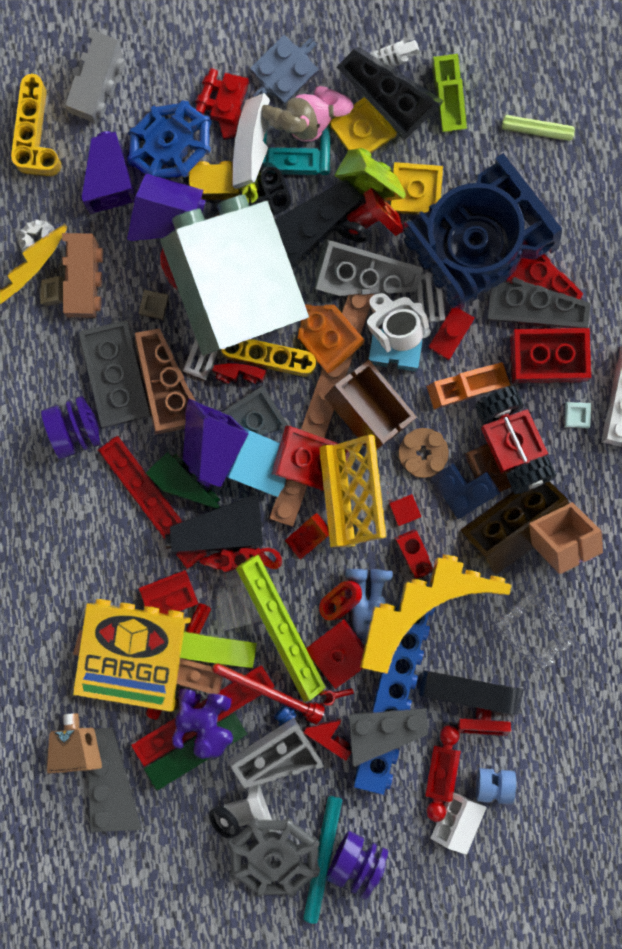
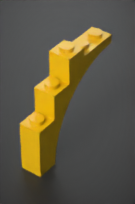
(447, 582)

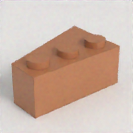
(81, 275)

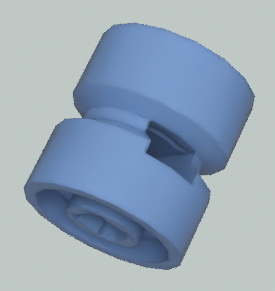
(495, 786)

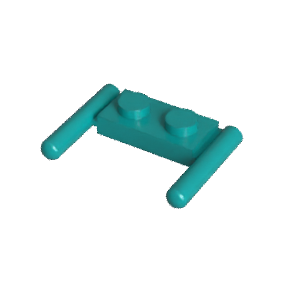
(301, 160)

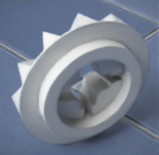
(33, 228)

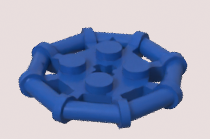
(156, 129)

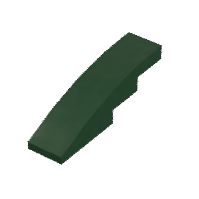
(184, 760)

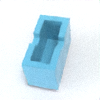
(405, 359)

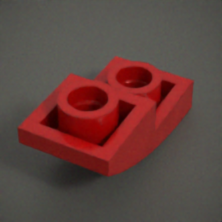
(231, 372)

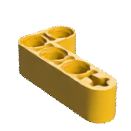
(34, 125)
(269, 352)

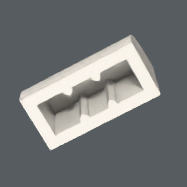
(460, 824)

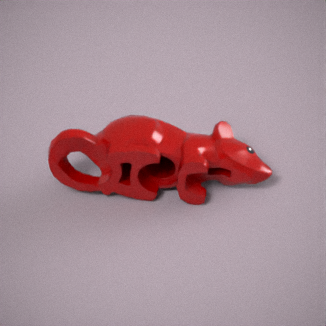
(228, 559)

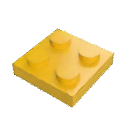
(363, 128)
(421, 184)

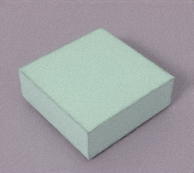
(577, 415)

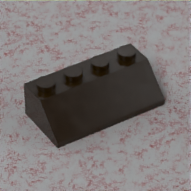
(504, 530)

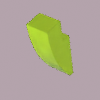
(450, 89)
(218, 650)

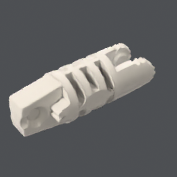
(397, 53)

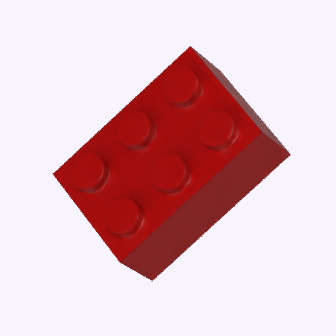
(550, 355)

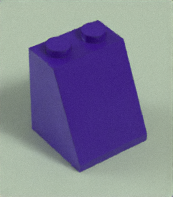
(106, 175)
(157, 204)
(211, 443)

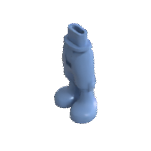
(363, 610)

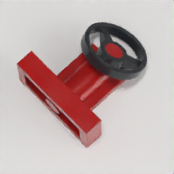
(369, 213)

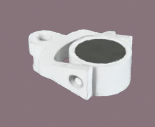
(402, 322)

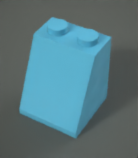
(256, 464)

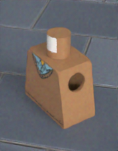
(73, 748)

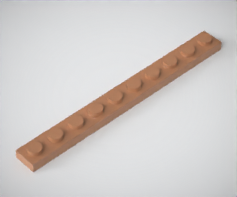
(320, 412)

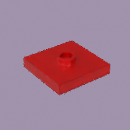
(338, 653)

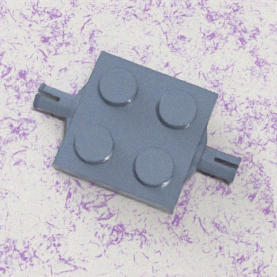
(284, 69)

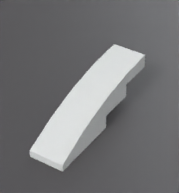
(249, 147)

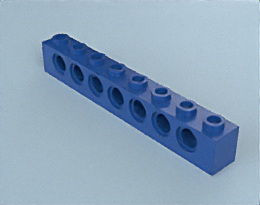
(381, 780)

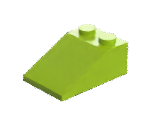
(367, 173)

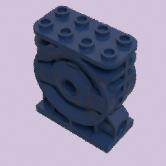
(477, 268)

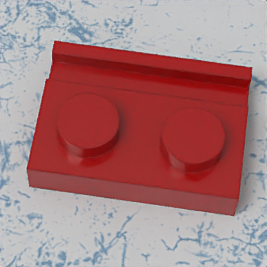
(170, 593)

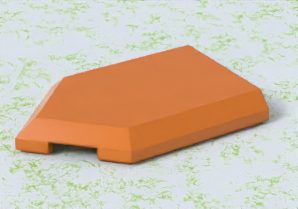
(329, 336)

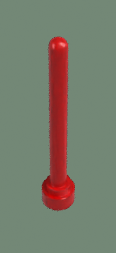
(312, 711)

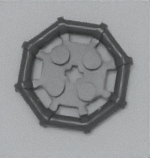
(273, 845)

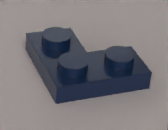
(462, 496)

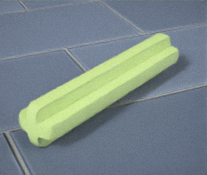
(538, 127)

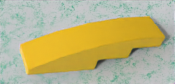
(35, 257)

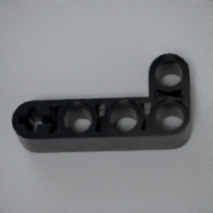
(269, 190)
(471, 692)

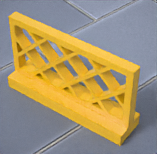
(339, 493)

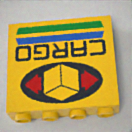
(130, 655)

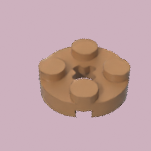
(412, 443)

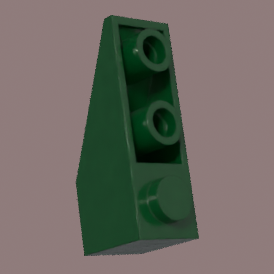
(174, 479)

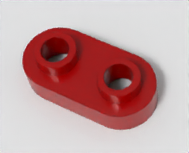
(342, 599)

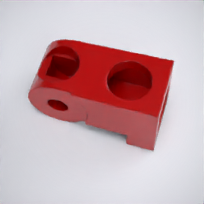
(414, 553)

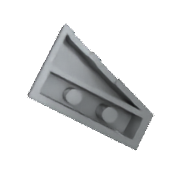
(96, 77)
(275, 755)

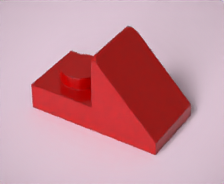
(323, 734)

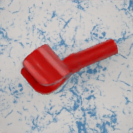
(331, 696)

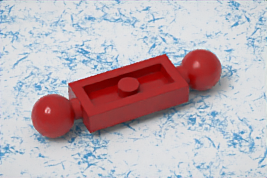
(443, 773)

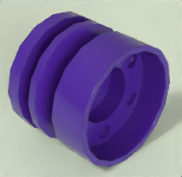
(71, 427)
(357, 865)

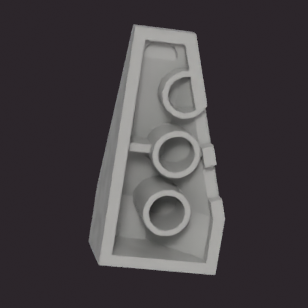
(356, 271)

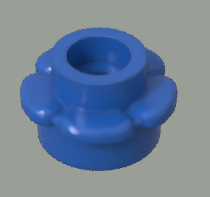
(285, 714)

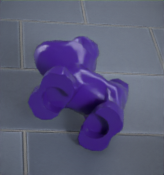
(210, 738)

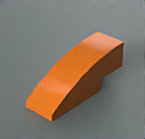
(468, 385)

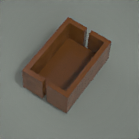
(370, 405)

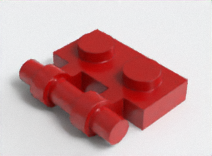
(229, 97)

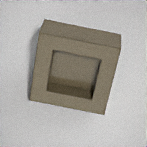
(52, 291)
(153, 305)

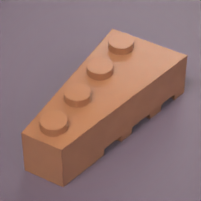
(162, 382)

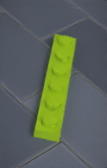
(280, 628)

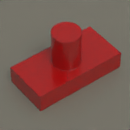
(451, 333)
(308, 536)
(483, 725)

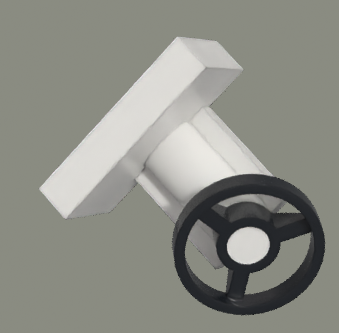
(240, 813)

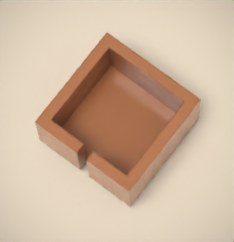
(566, 537)

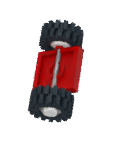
(514, 440)

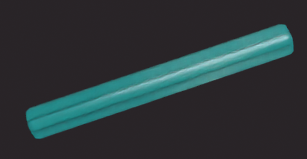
(325, 850)

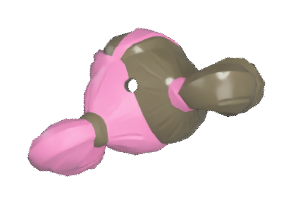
(308, 114)

